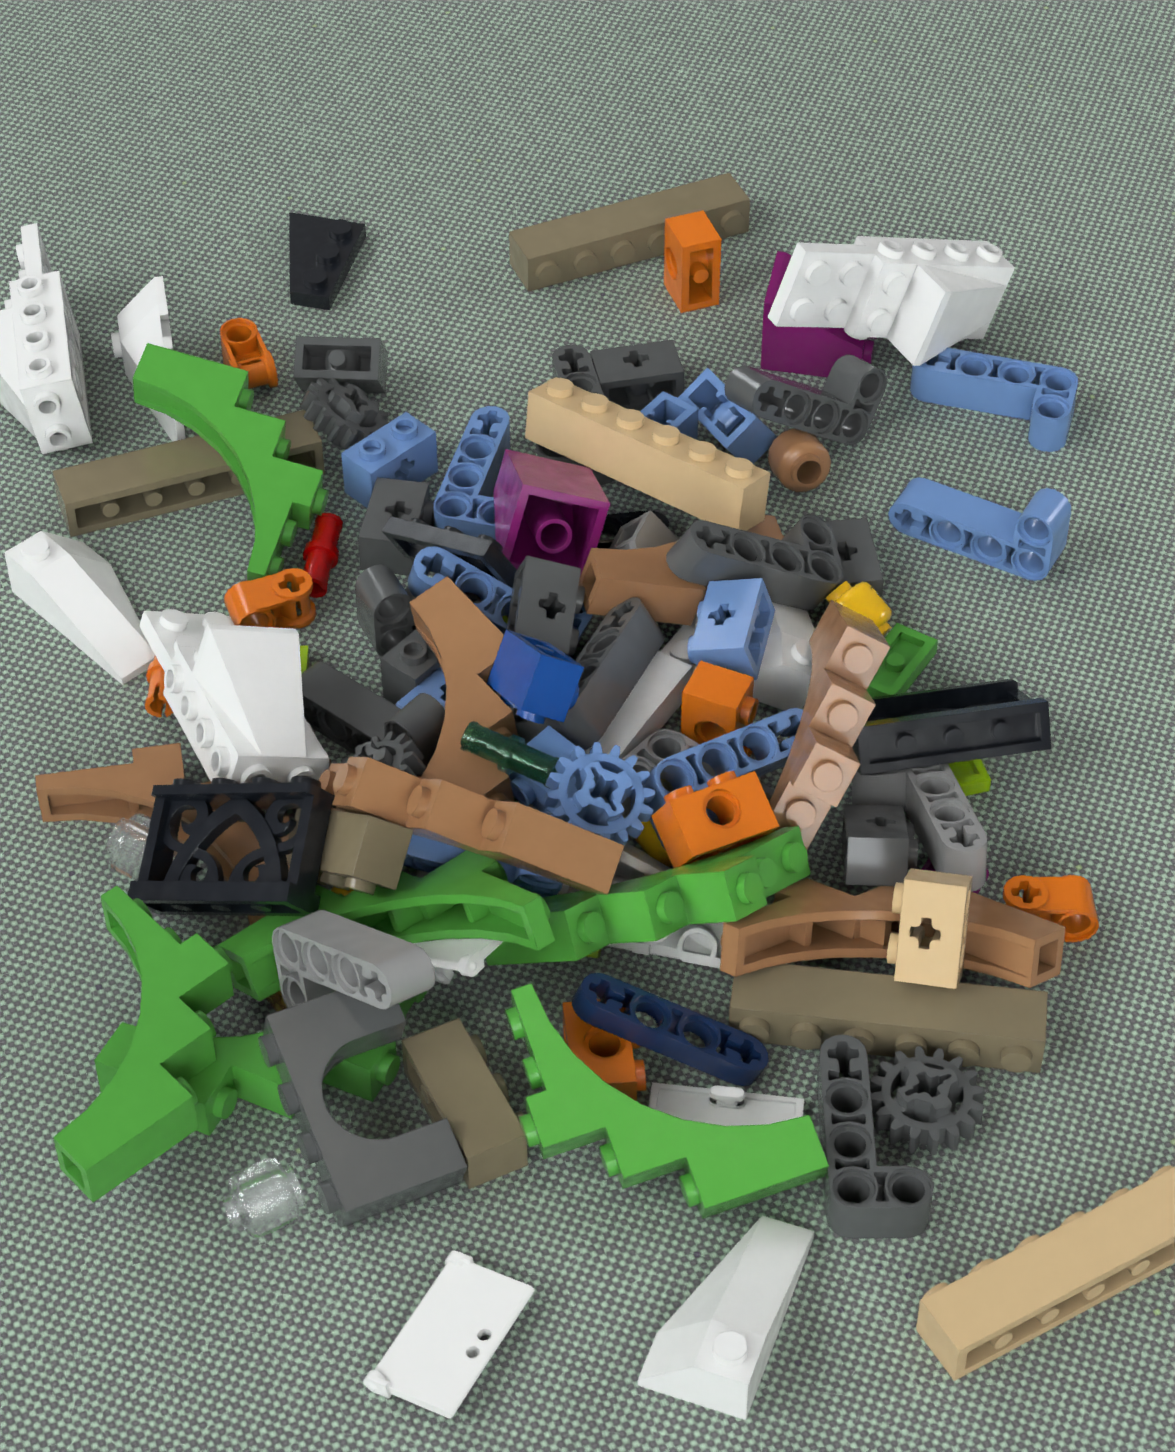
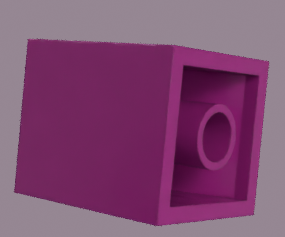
(804, 348)
(547, 509)

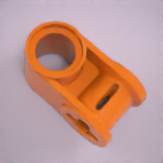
(245, 350)
(270, 602)
(1057, 899)

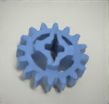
(607, 777)

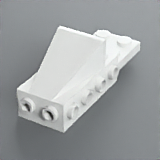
(897, 289)
(42, 353)
(236, 695)

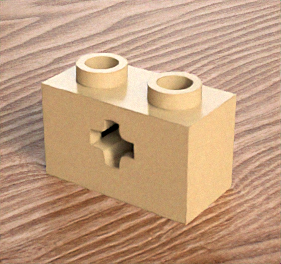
(944, 900)

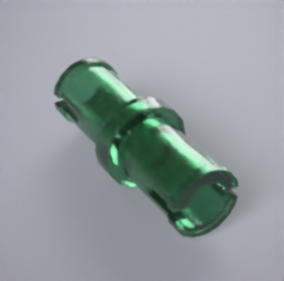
(508, 752)

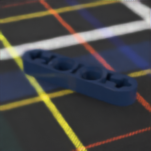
(669, 1036)

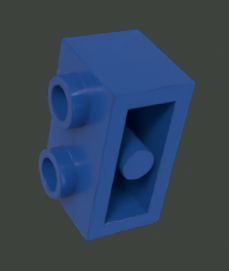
(535, 678)

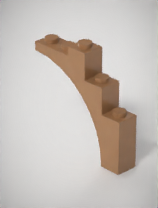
(643, 573)
(466, 651)
(837, 706)
(126, 789)
(475, 823)
(826, 923)

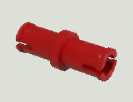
(322, 552)

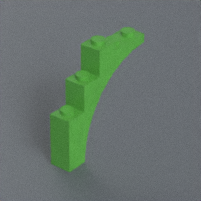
(217, 406)
(455, 901)
(658, 904)
(244, 1074)
(149, 1098)
(720, 1162)

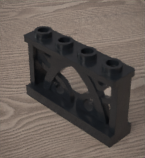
(951, 726)
(278, 891)

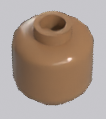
(799, 460)

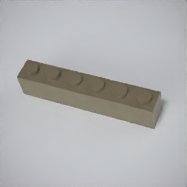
(621, 231)
(162, 479)
(812, 1004)

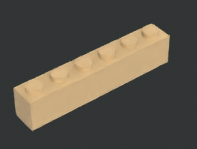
(647, 455)
(1051, 1277)

